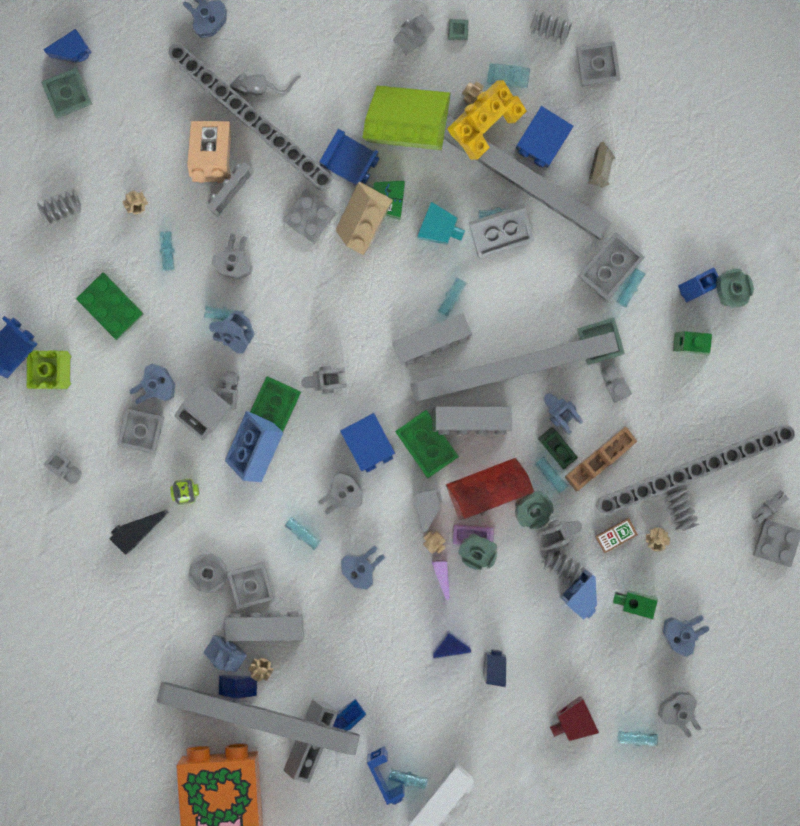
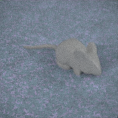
(256, 84)

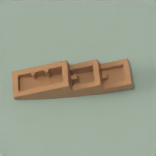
(600, 459)

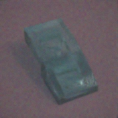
(512, 75)

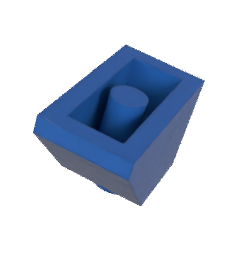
(69, 48)
(699, 285)

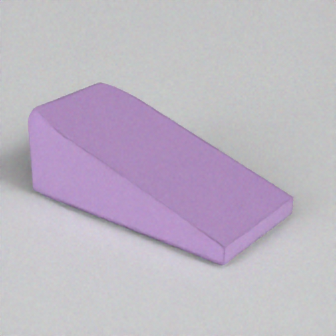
(463, 531)
(441, 571)

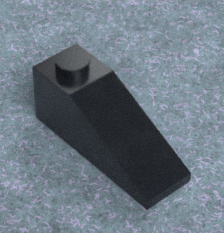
(131, 534)

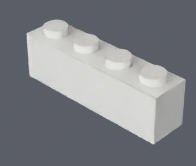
(443, 798)

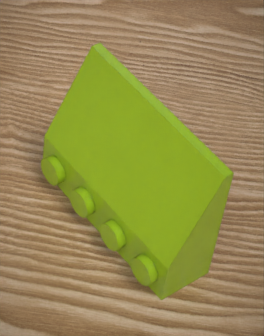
(407, 117)

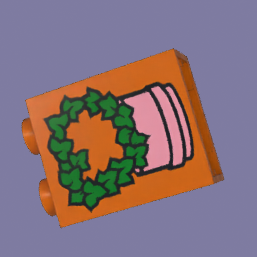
(220, 787)

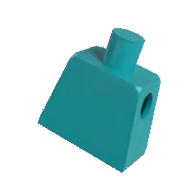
(439, 226)

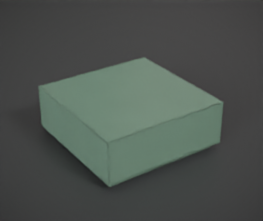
(458, 29)

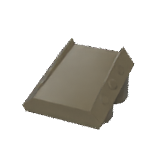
(601, 166)

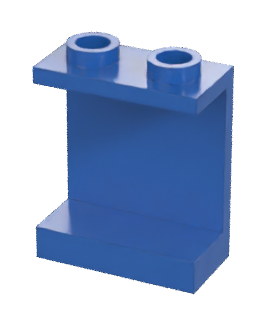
(544, 137)
(349, 158)
(14, 346)
(368, 443)
(375, 759)

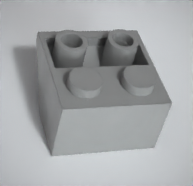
(202, 411)

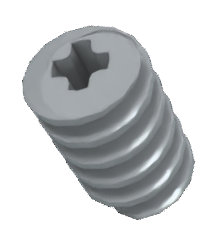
(550, 27)
(60, 207)
(681, 510)
(563, 566)

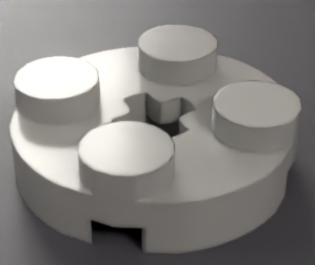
(203, 583)

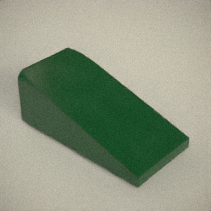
(557, 448)

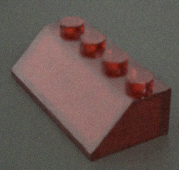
(489, 488)

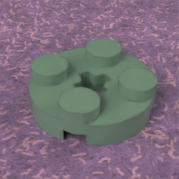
(725, 288)
(530, 502)
(487, 550)

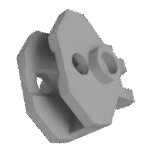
(414, 33)
(233, 257)
(324, 380)
(342, 495)
(559, 533)
(680, 713)

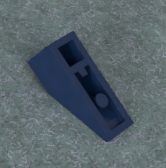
(495, 668)

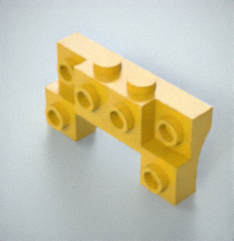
(482, 114)

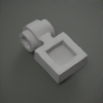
(618, 388)
(228, 394)
(59, 463)

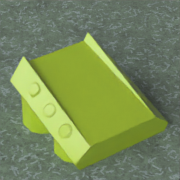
(48, 370)

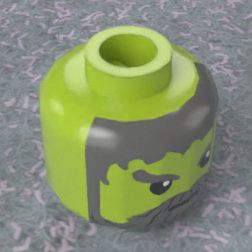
(184, 491)

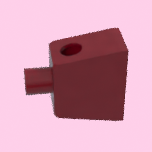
(574, 721)

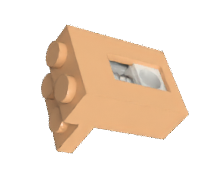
(209, 164)

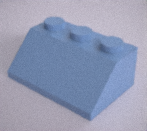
(253, 447)
(582, 595)

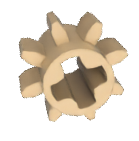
(471, 92)
(135, 202)
(657, 539)
(434, 542)
(260, 669)

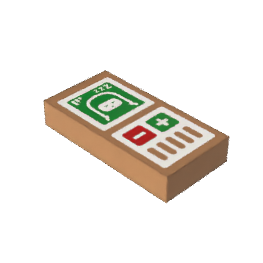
(616, 535)

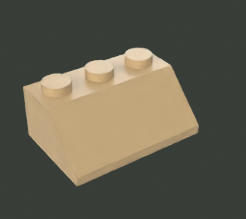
(363, 218)

